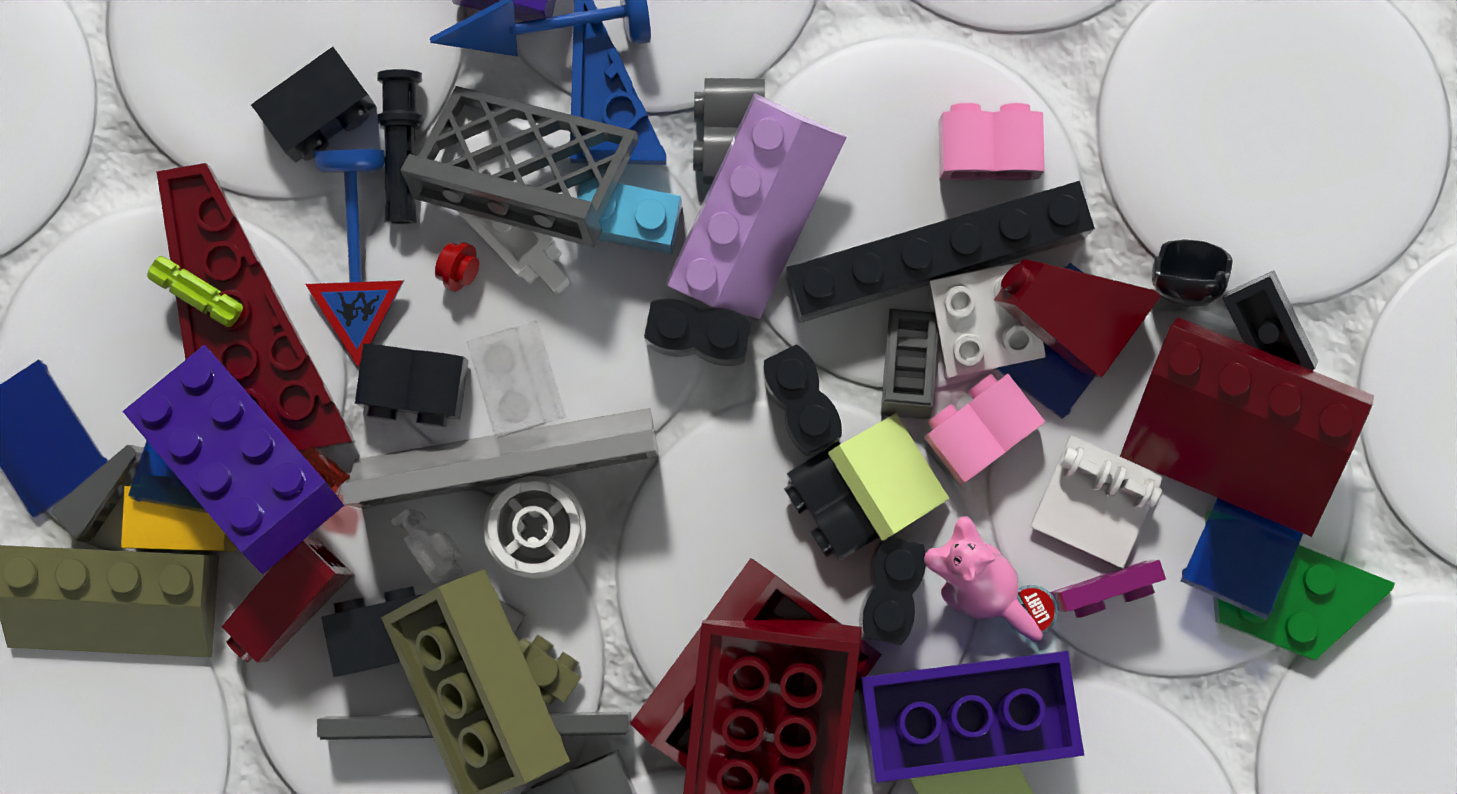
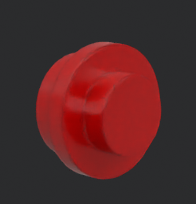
(457, 265)

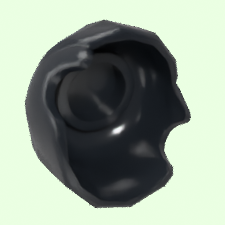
(1191, 272)

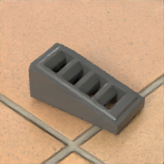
(907, 404)
(94, 499)

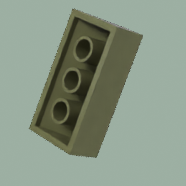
(108, 600)
(475, 687)

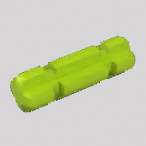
(194, 291)

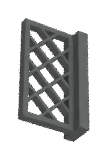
(512, 202)

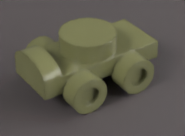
(553, 676)

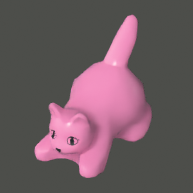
(979, 579)

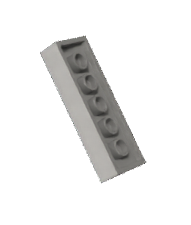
(499, 461)

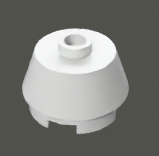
(534, 527)

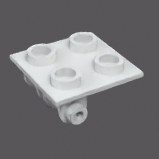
(976, 329)
(1097, 501)

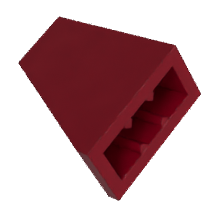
(1076, 312)
(285, 600)

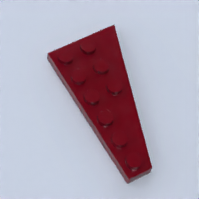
(263, 344)

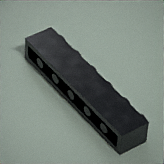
(939, 251)

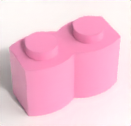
(991, 144)
(982, 428)

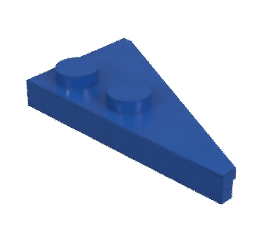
(606, 93)

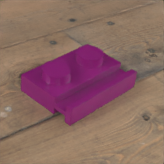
(1088, 595)

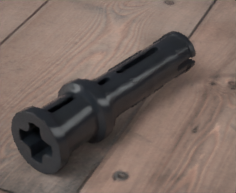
(399, 122)

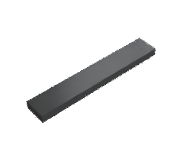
(416, 726)

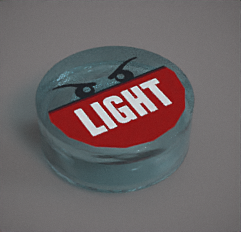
(1039, 604)

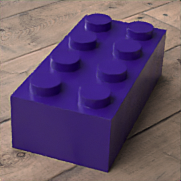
(233, 459)
(970, 717)

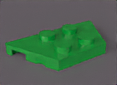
(1313, 607)

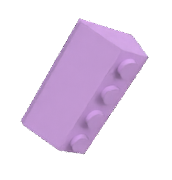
(755, 208)

